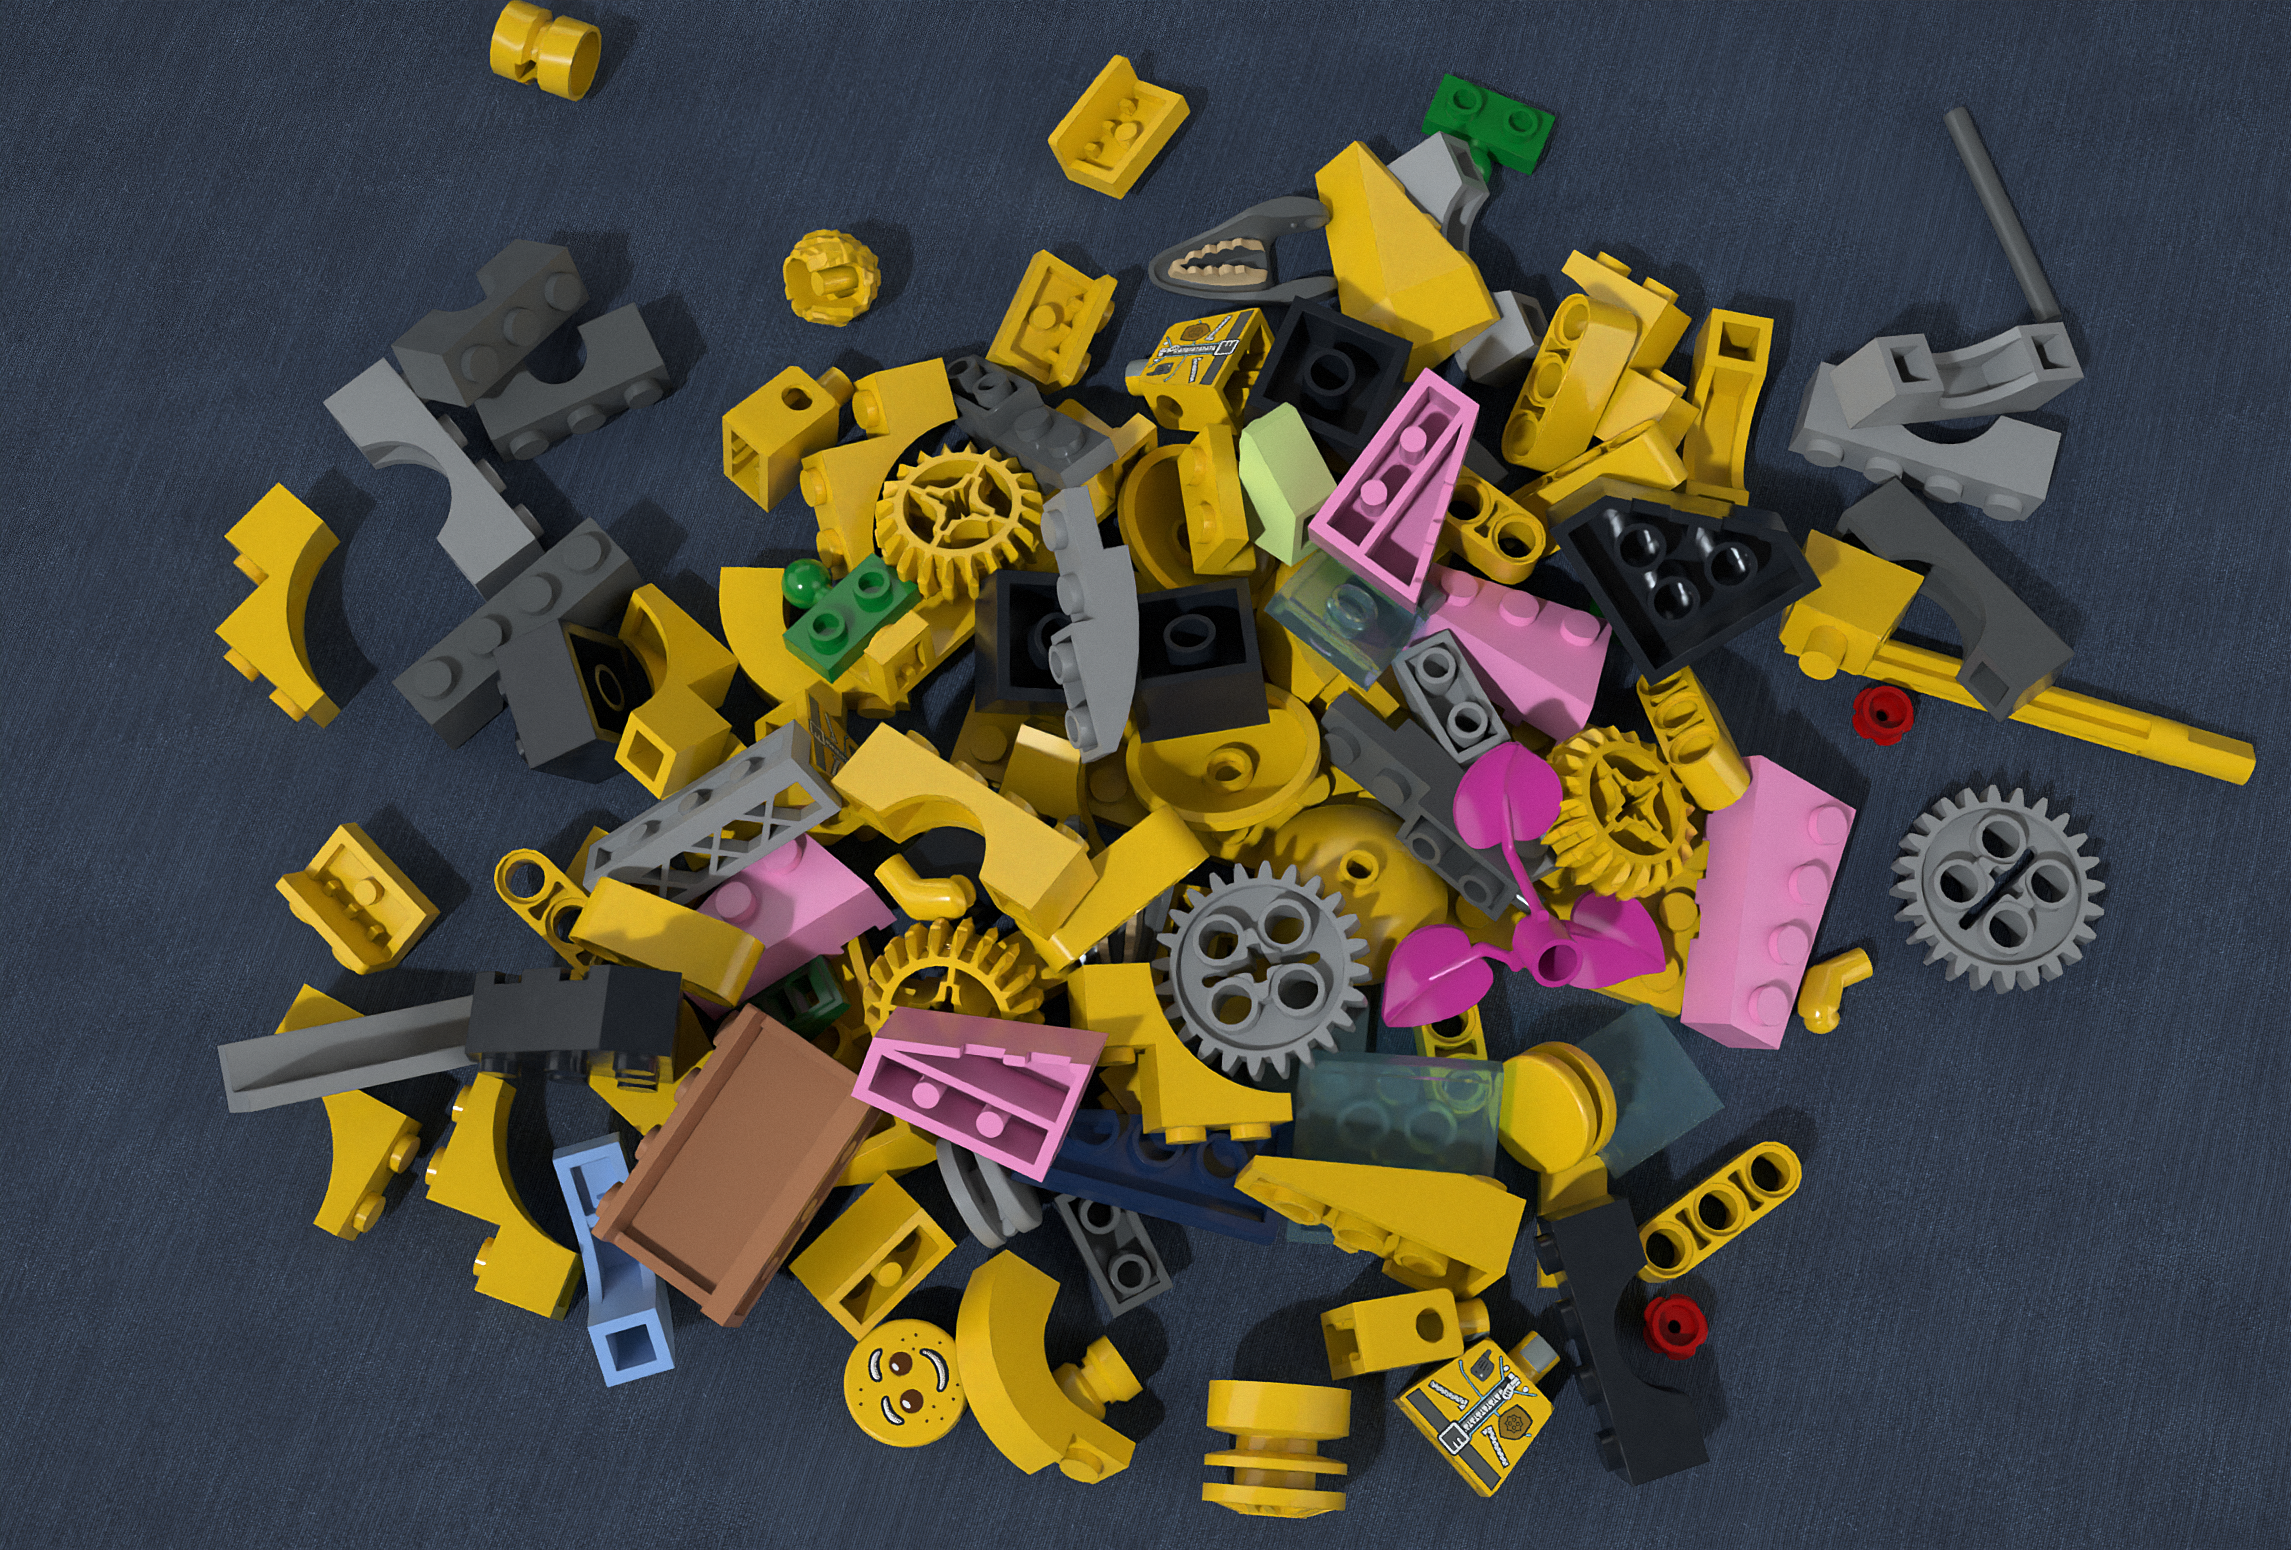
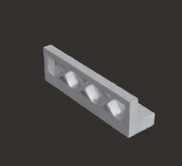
(707, 805)
(345, 1055)

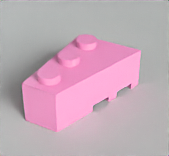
(1399, 490)
(1523, 650)
(798, 907)
(982, 1082)

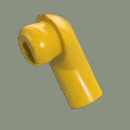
(925, 897)
(1823, 988)

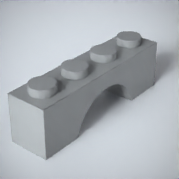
(1450, 187)
(1904, 383)
(393, 428)
(1999, 471)

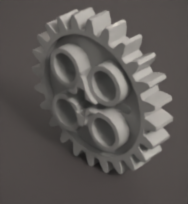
(2038, 929)
(1271, 1029)

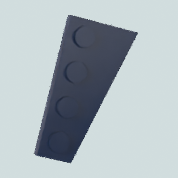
(1189, 1184)

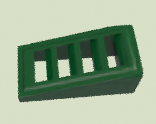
(792, 993)

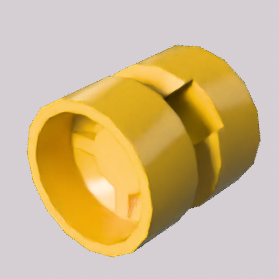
(536, 48)

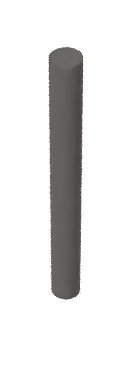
(2002, 216)

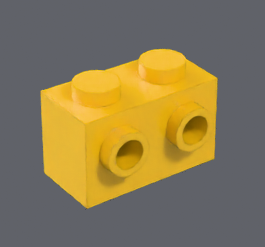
(872, 1256)

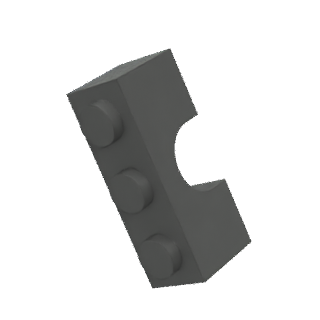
(467, 351)
(618, 374)

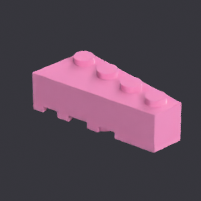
(1761, 905)

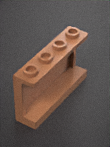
(738, 1165)

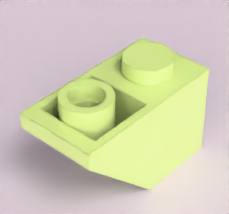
(1282, 483)

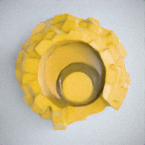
(831, 277)

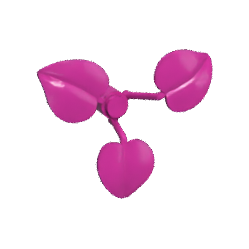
(1436, 970)

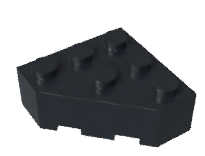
(1677, 568)
(608, 1025)

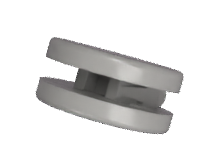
(986, 1195)

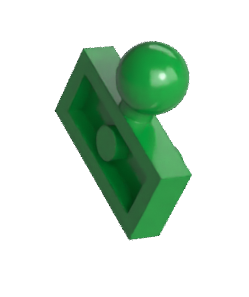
(1490, 124)
(845, 616)

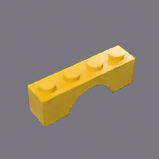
(1724, 386)
(1027, 866)

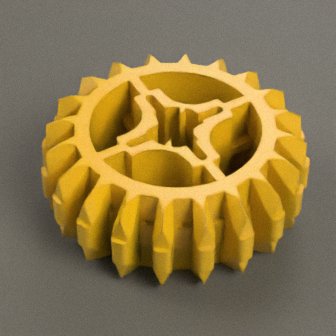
(951, 503)
(1618, 815)
(979, 972)

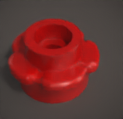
(1893, 703)
(1692, 1326)

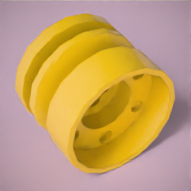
(1276, 1446)

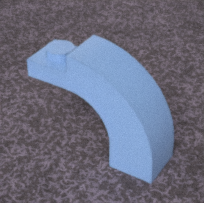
(626, 1300)

